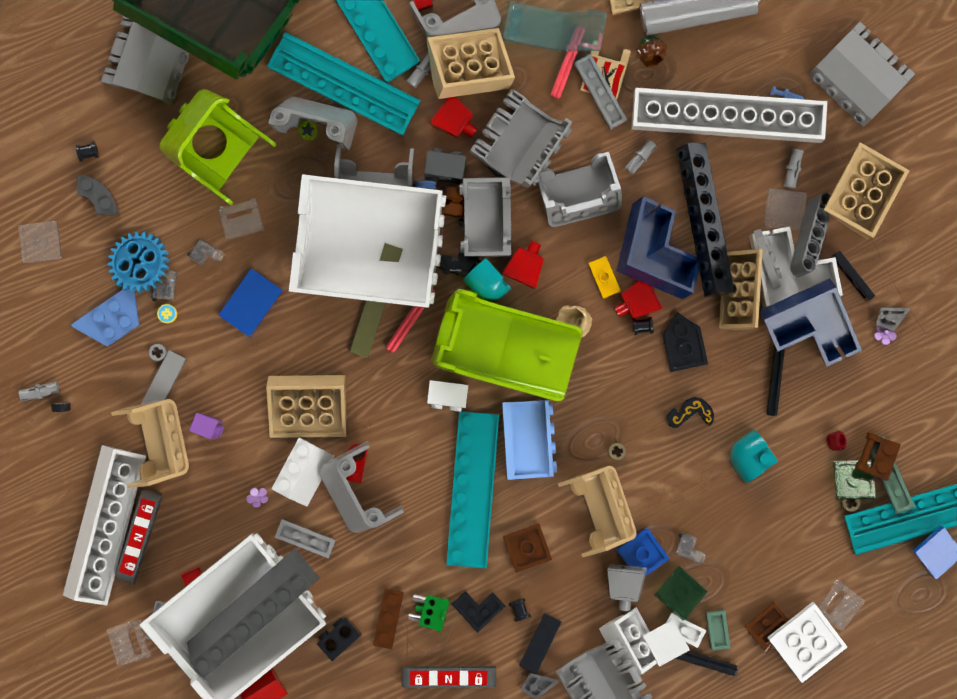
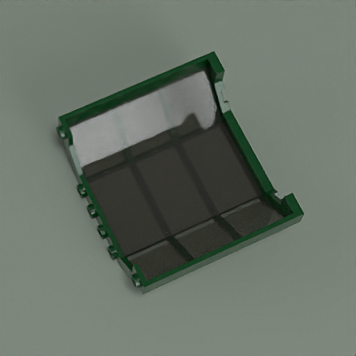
(219, 32)

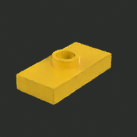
(604, 277)

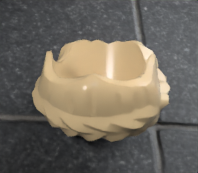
(576, 316)

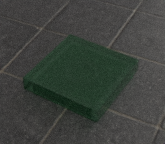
(851, 482)
(680, 593)

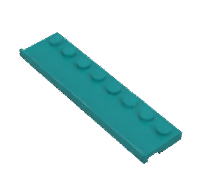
(380, 36)
(343, 84)
(472, 489)
(882, 527)

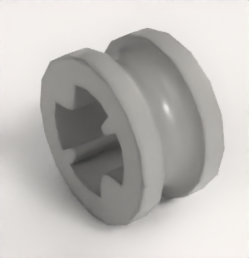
(160, 347)

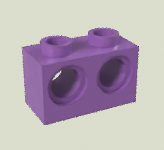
(207, 426)

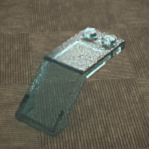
(554, 29)

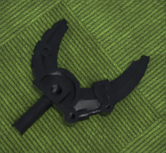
(460, 265)

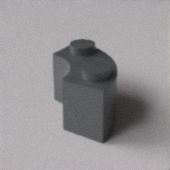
(99, 195)

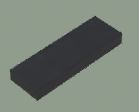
(853, 276)
(540, 643)

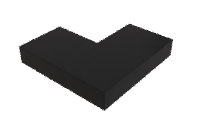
(476, 614)

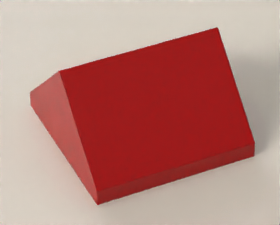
(265, 687)

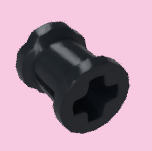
(87, 151)
(642, 326)
(519, 610)

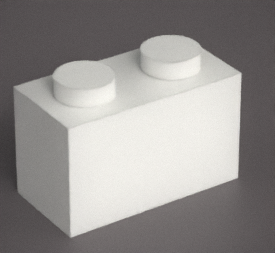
(447, 394)

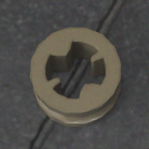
(613, 456)
(851, 508)

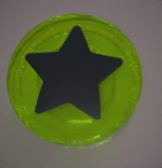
(308, 131)

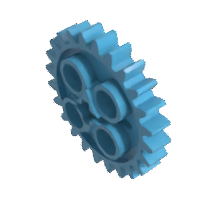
(123, 255)

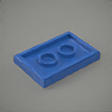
(250, 302)

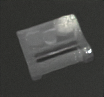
(241, 225)
(845, 608)
(122, 643)

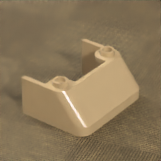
(162, 440)
(606, 507)

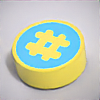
(167, 313)

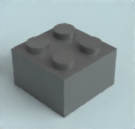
(445, 166)

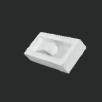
(691, 633)

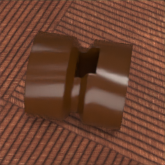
(454, 202)

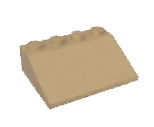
(469, 63)
(866, 191)
(741, 308)
(307, 406)

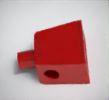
(454, 119)
(525, 265)
(638, 301)

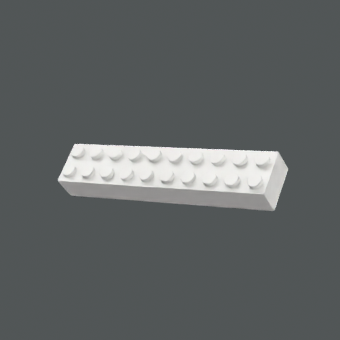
(729, 115)

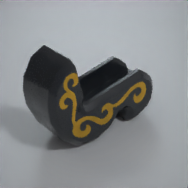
(688, 409)

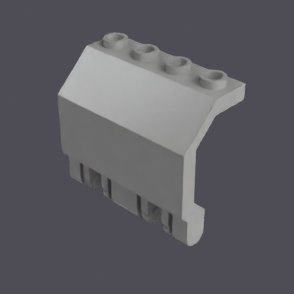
(145, 63)
(860, 75)
(520, 140)
(602, 674)

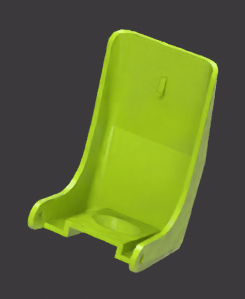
(209, 110)
(506, 346)

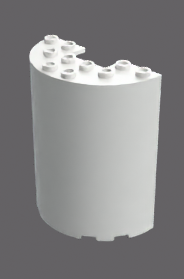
(345, 232)
(212, 593)

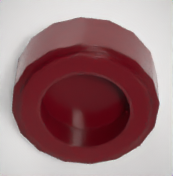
(836, 441)

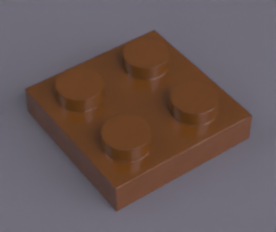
(527, 547)

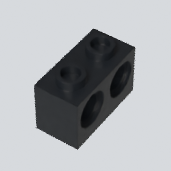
(342, 642)

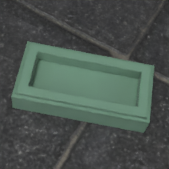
(718, 630)

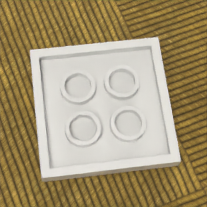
(807, 642)

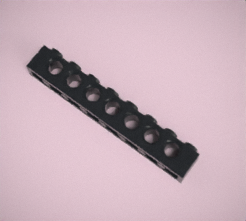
(705, 219)

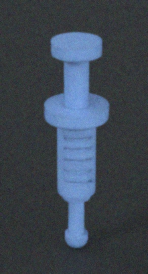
(786, 94)

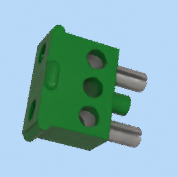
(439, 612)

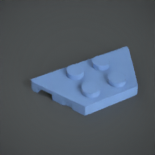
(111, 319)

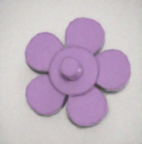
(885, 335)
(257, 497)

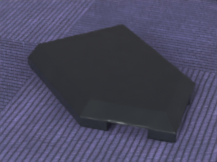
(684, 344)

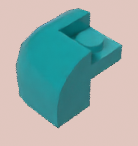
(487, 282)
(751, 456)

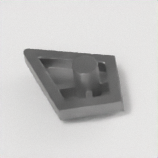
(890, 318)
(537, 685)

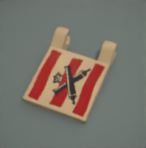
(612, 71)

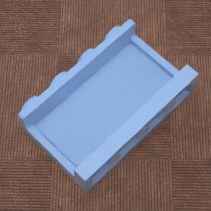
(529, 439)

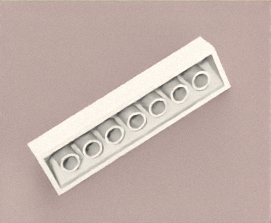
(103, 526)

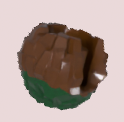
(651, 51)

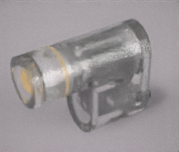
(203, 251)
(167, 290)
(686, 548)

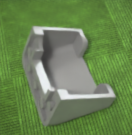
(340, 122)
(580, 192)
(487, 217)

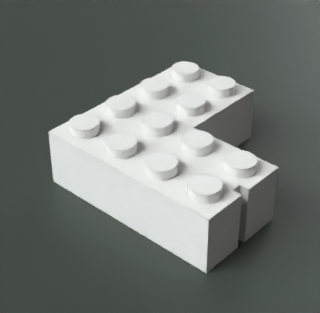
(783, 249)

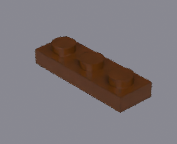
(388, 618)

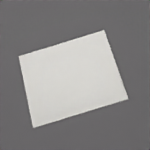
(666, 642)

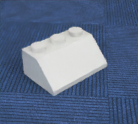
(302, 472)
(630, 630)

